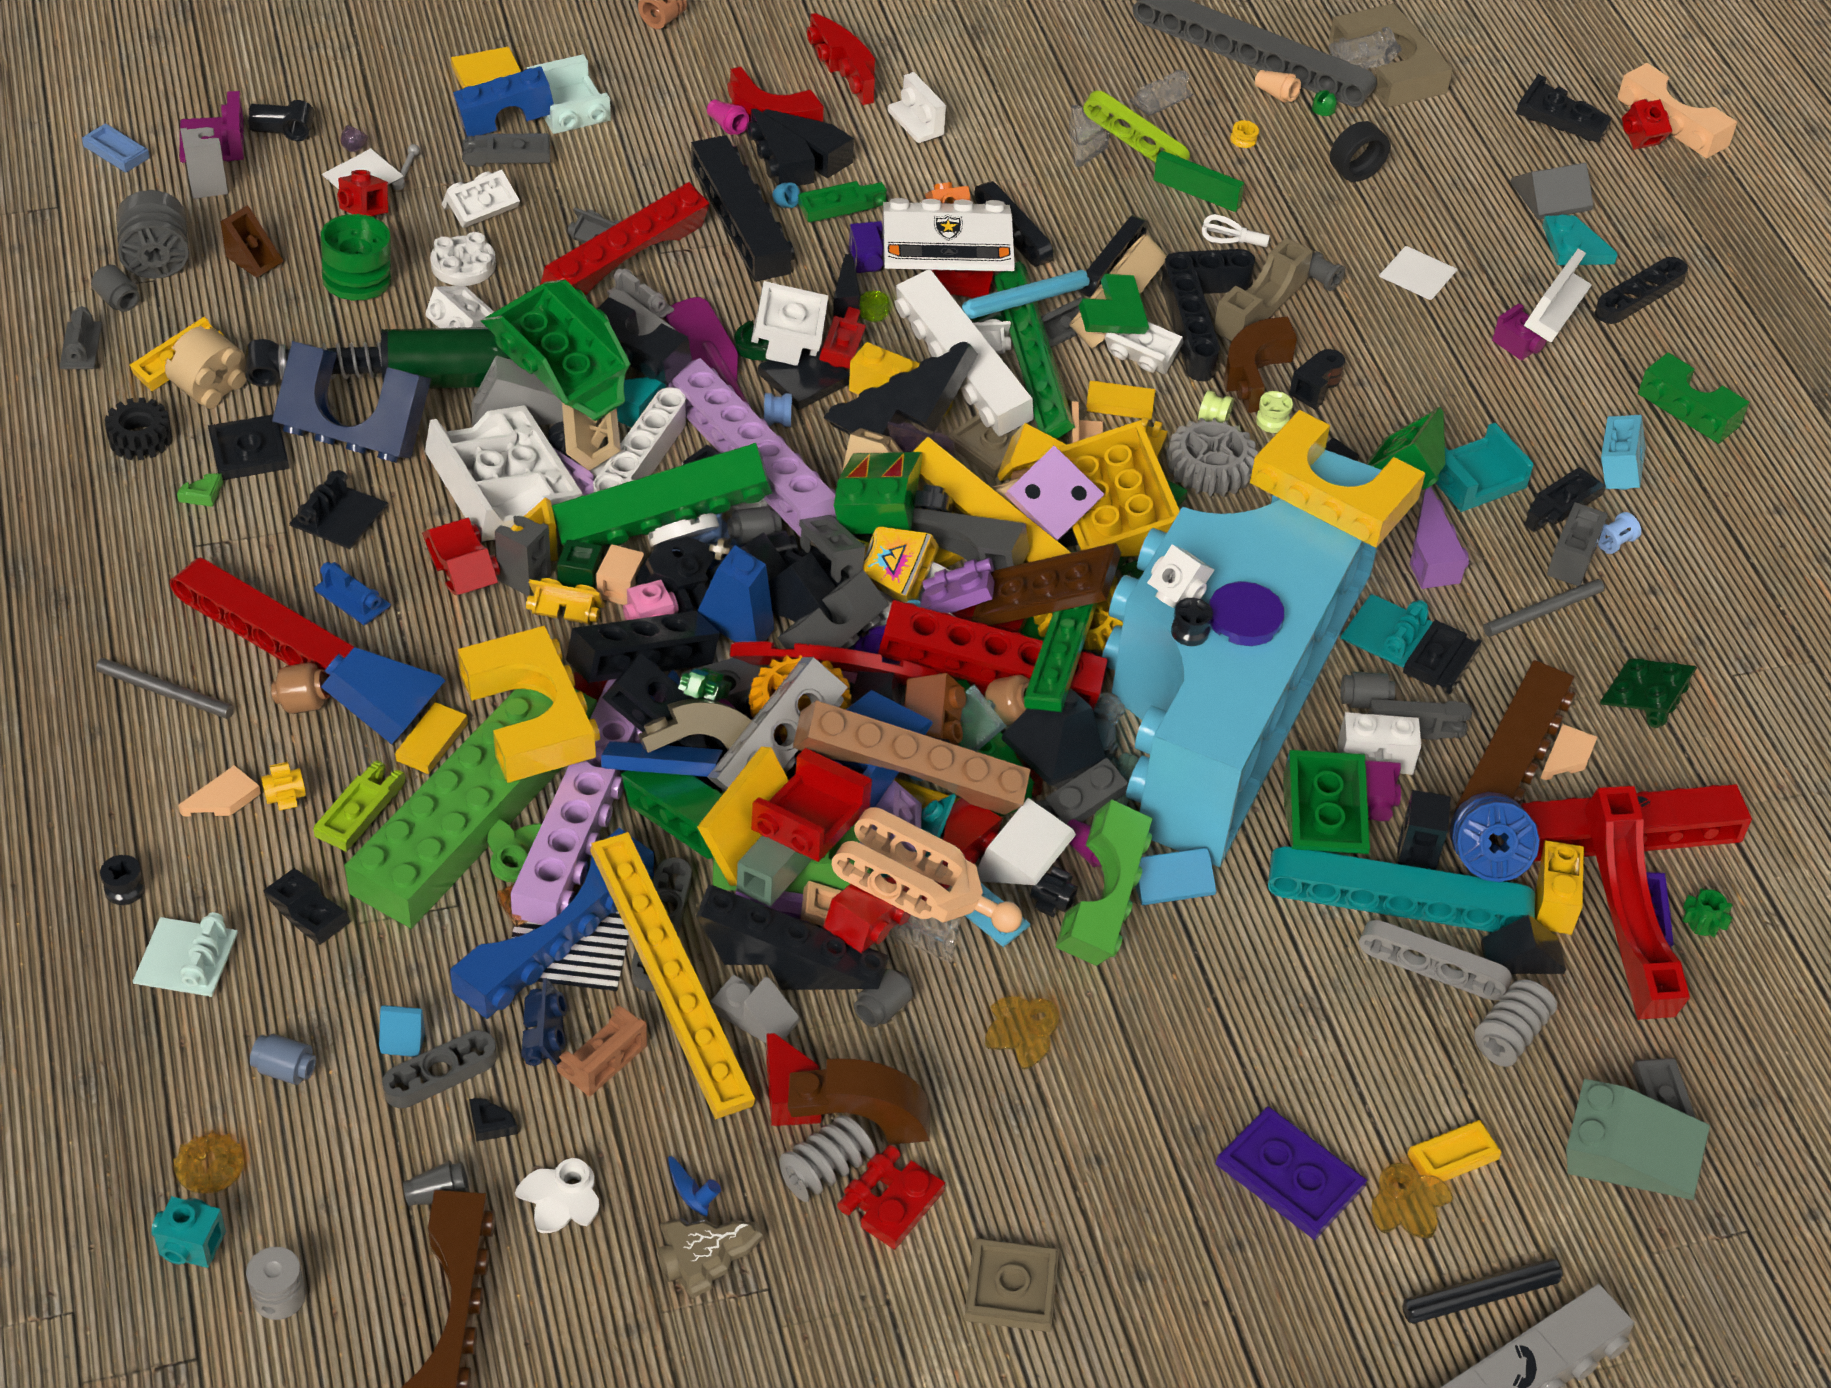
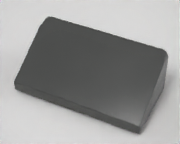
(1058, 321)

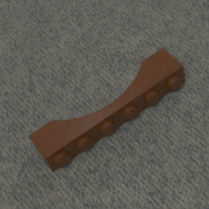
(457, 1240)

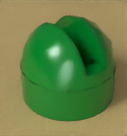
(1324, 103)

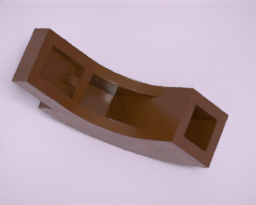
(1254, 347)
(865, 1090)

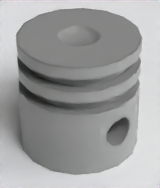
(276, 1283)

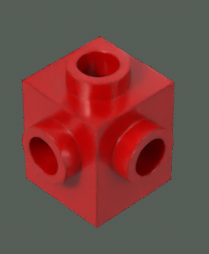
(1646, 124)
(363, 194)

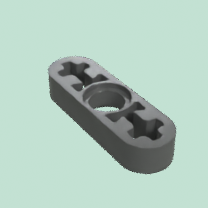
(433, 1084)

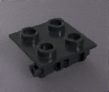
(338, 511)

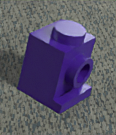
(867, 246)

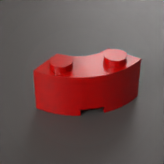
(459, 552)

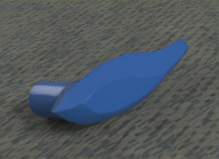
(693, 1196)

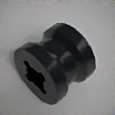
(1191, 621)
(130, 882)

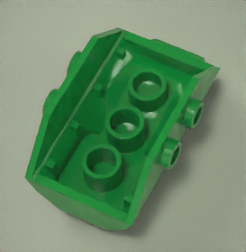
(564, 346)

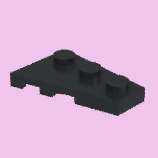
(1555, 109)

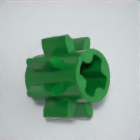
(1707, 912)

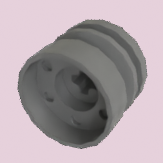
(152, 234)

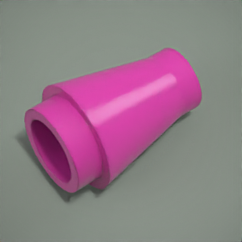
(730, 117)

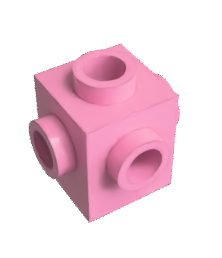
(649, 601)

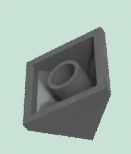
(1556, 190)

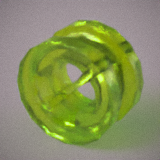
(874, 306)

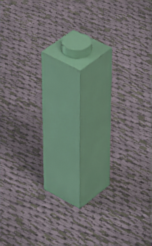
(768, 870)

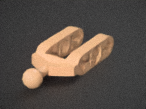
(887, 857)

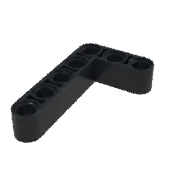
(1184, 283)

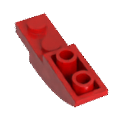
(843, 53)

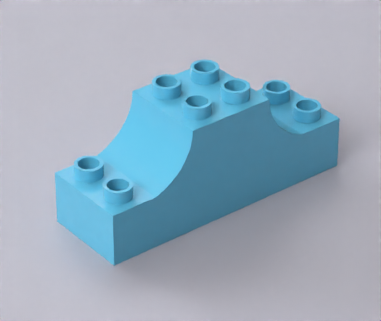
(1220, 707)

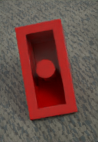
(780, 1062)

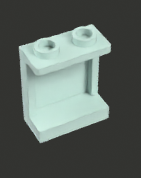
(574, 95)

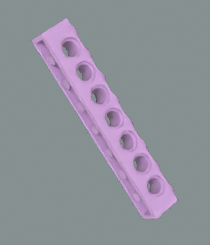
(732, 424)
(572, 824)

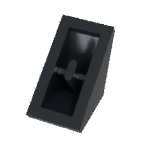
(1525, 948)

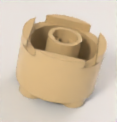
(206, 366)

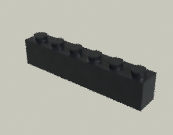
(741, 208)

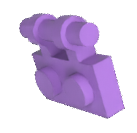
(959, 587)

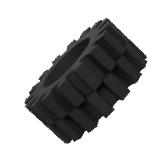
(136, 415)

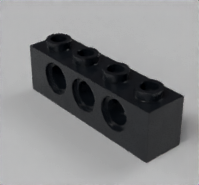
(668, 640)
(632, 699)

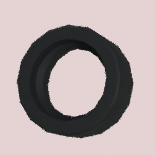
(1369, 161)

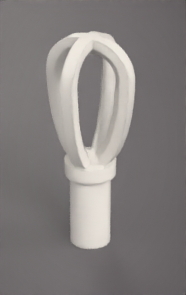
(1240, 234)

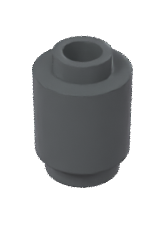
(115, 288)
(752, 522)
(1362, 687)
(881, 1004)

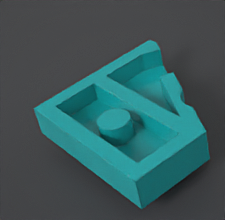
(1568, 234)

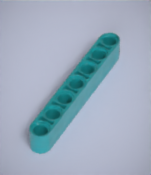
(1397, 890)

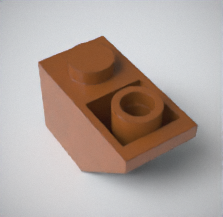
(940, 701)

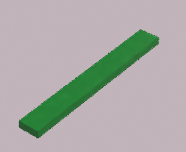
(1036, 358)

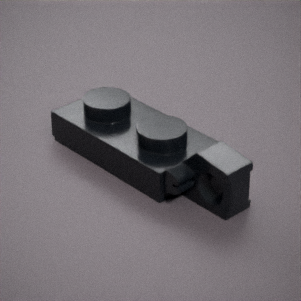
(1557, 500)

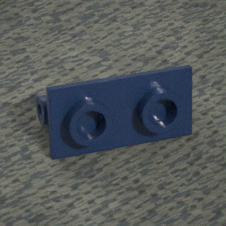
(546, 1011)

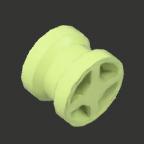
(1215, 407)
(1274, 411)

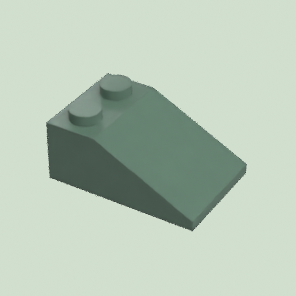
(1635, 1141)

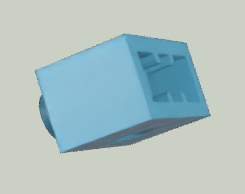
(1623, 452)

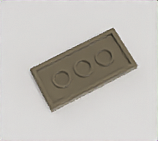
(984, 446)

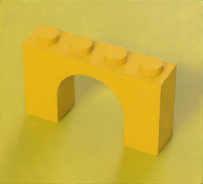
(1361, 511)
(532, 663)

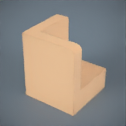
(618, 573)

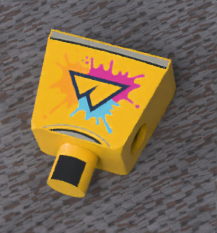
(899, 561)

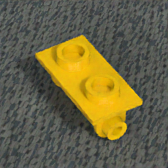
(551, 595)

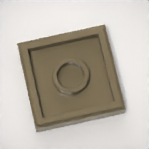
(1011, 1285)

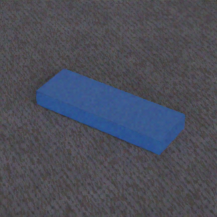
(662, 760)

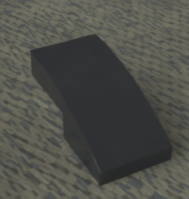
(305, 906)

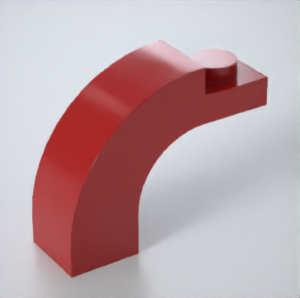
(748, 95)

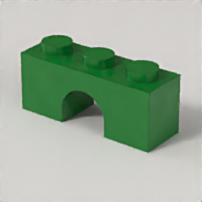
(1710, 413)

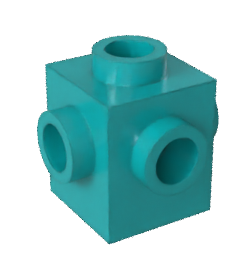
(188, 1231)

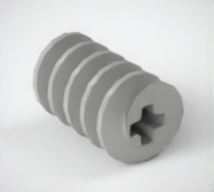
(1514, 1022)
(824, 1154)

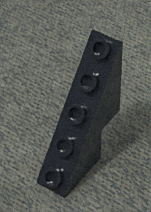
(914, 395)
(794, 588)
(793, 950)

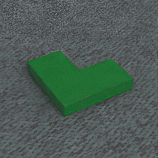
(1119, 312)

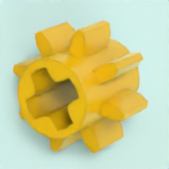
(283, 786)

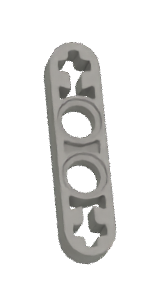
(1393, 944)

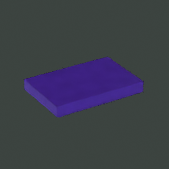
(1291, 1172)

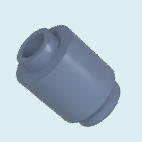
(283, 1058)

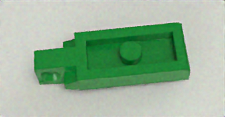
(841, 200)
(705, 683)

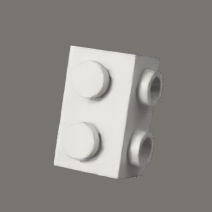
(1150, 350)

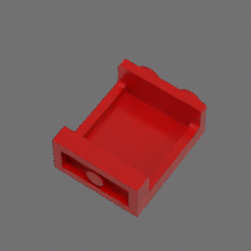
(813, 806)

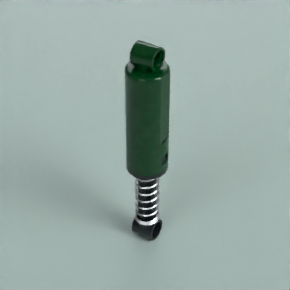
(445, 355)

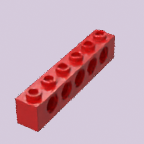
(974, 649)

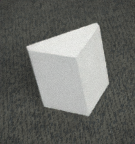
(1025, 847)

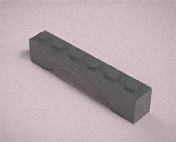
(972, 536)

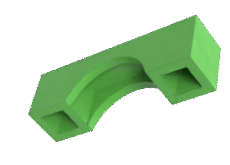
(1118, 841)

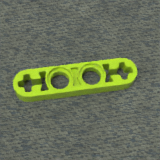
(1138, 127)

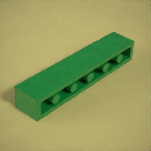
(665, 498)

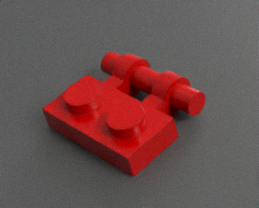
(900, 1205)

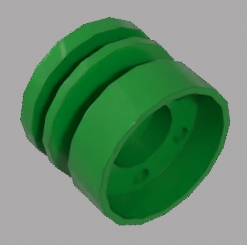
(356, 257)

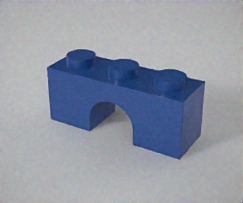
(482, 102)

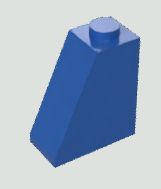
(739, 599)
(380, 690)

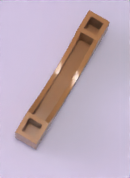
(864, 740)

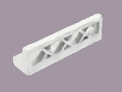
(1559, 300)

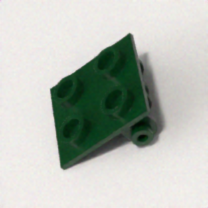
(1650, 687)

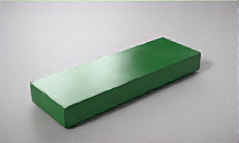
(1198, 181)

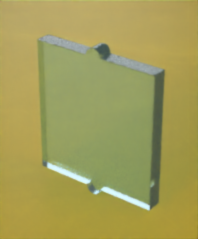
(978, 720)

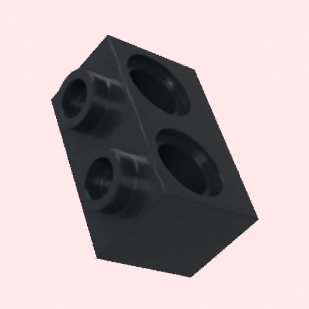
(1423, 830)

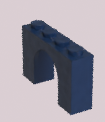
(305, 406)

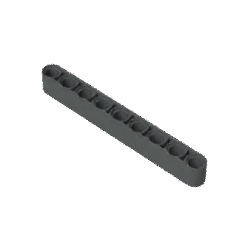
(1257, 48)

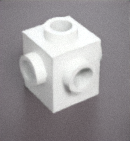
(1179, 576)

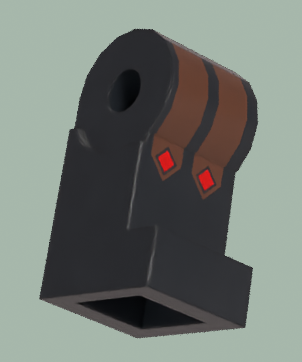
(1316, 376)

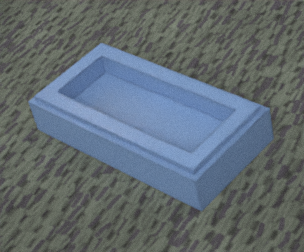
(115, 147)

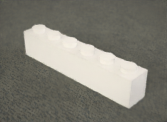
(943, 323)

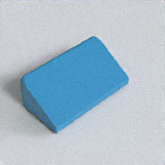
(1175, 876)

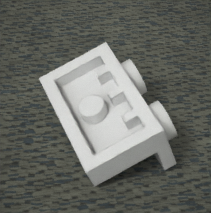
(919, 110)
(481, 198)
(456, 308)

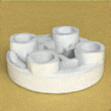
(463, 259)

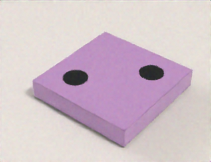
(1054, 494)

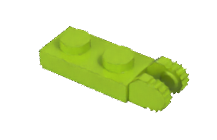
(358, 806)

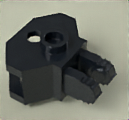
(680, 571)

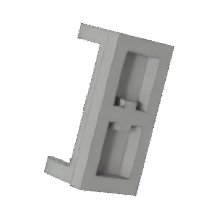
(204, 162)

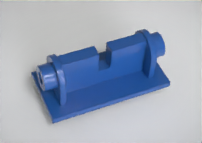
(350, 594)

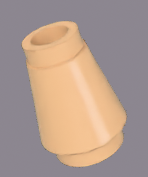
(1279, 85)

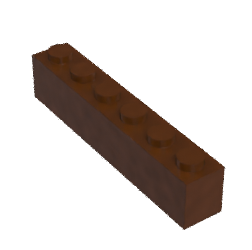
(1522, 735)

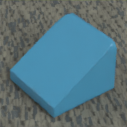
(401, 1031)

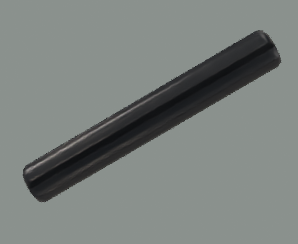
(1482, 1290)

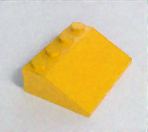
(1132, 485)

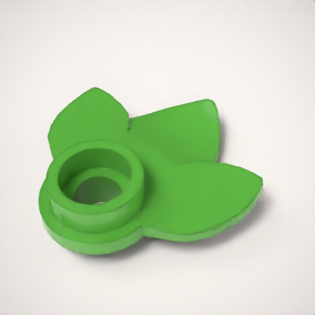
(510, 847)

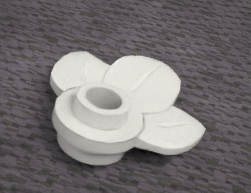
(557, 1200)

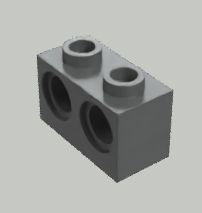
(1577, 544)

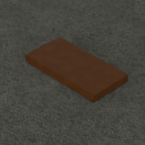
(1050, 585)

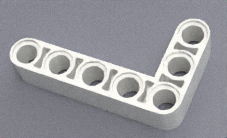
(646, 441)

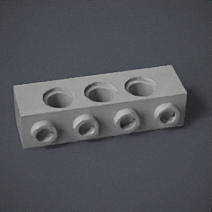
(806, 678)

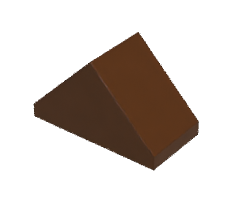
(248, 243)

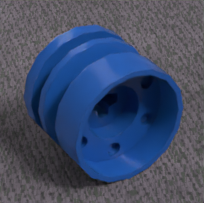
(1499, 815)

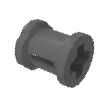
(1325, 271)

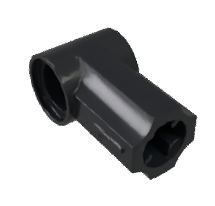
(290, 120)

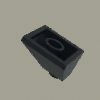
(1057, 742)

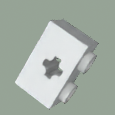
(1382, 738)

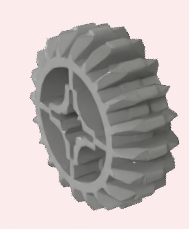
(1211, 457)

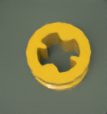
(1238, 133)

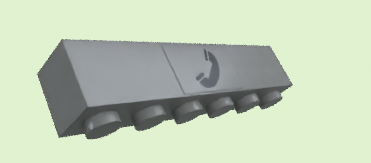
(1556, 1348)

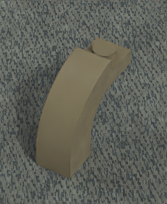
(692, 718)

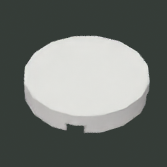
(683, 528)

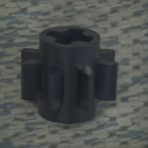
(1054, 892)

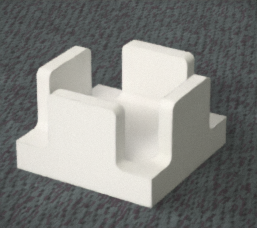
(789, 321)

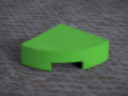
(201, 491)

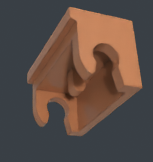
(605, 1052)

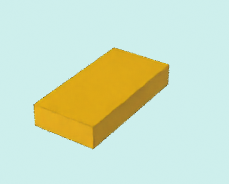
(1120, 400)
(431, 738)
(1455, 1152)

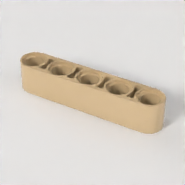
(1143, 262)

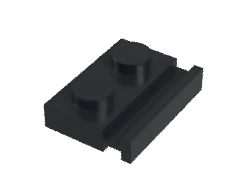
(1442, 656)

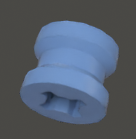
(778, 409)

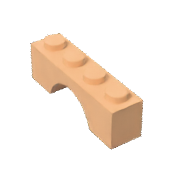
(1699, 128)

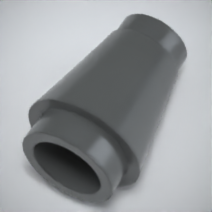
(444, 1177)

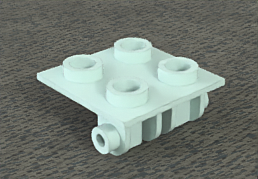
(186, 955)

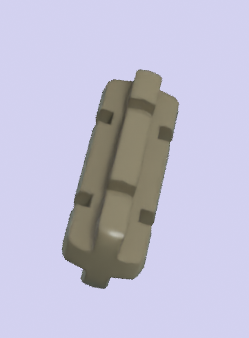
(721, 548)

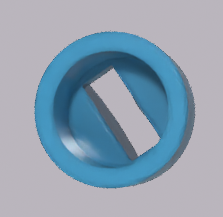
(786, 195)

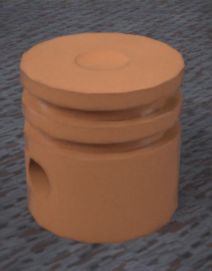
(663, 10)

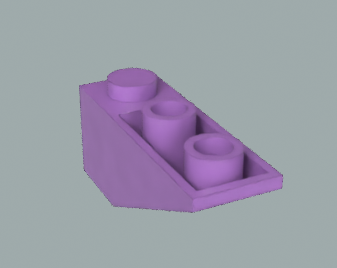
(1436, 552)

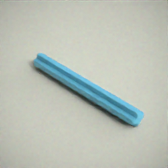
(1025, 294)

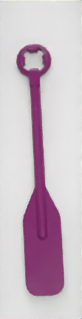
(707, 338)

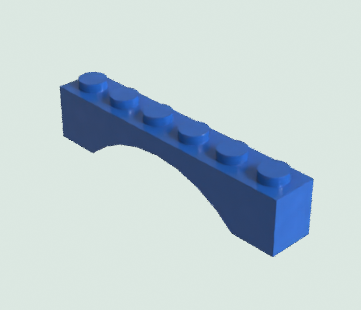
(499, 970)

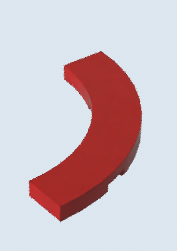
(848, 660)

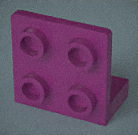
(227, 128)

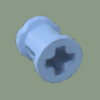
(1618, 532)

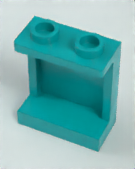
(1484, 470)

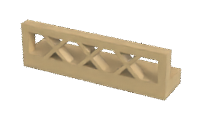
(584, 438)

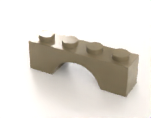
(1280, 277)

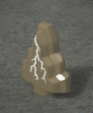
(703, 1250)

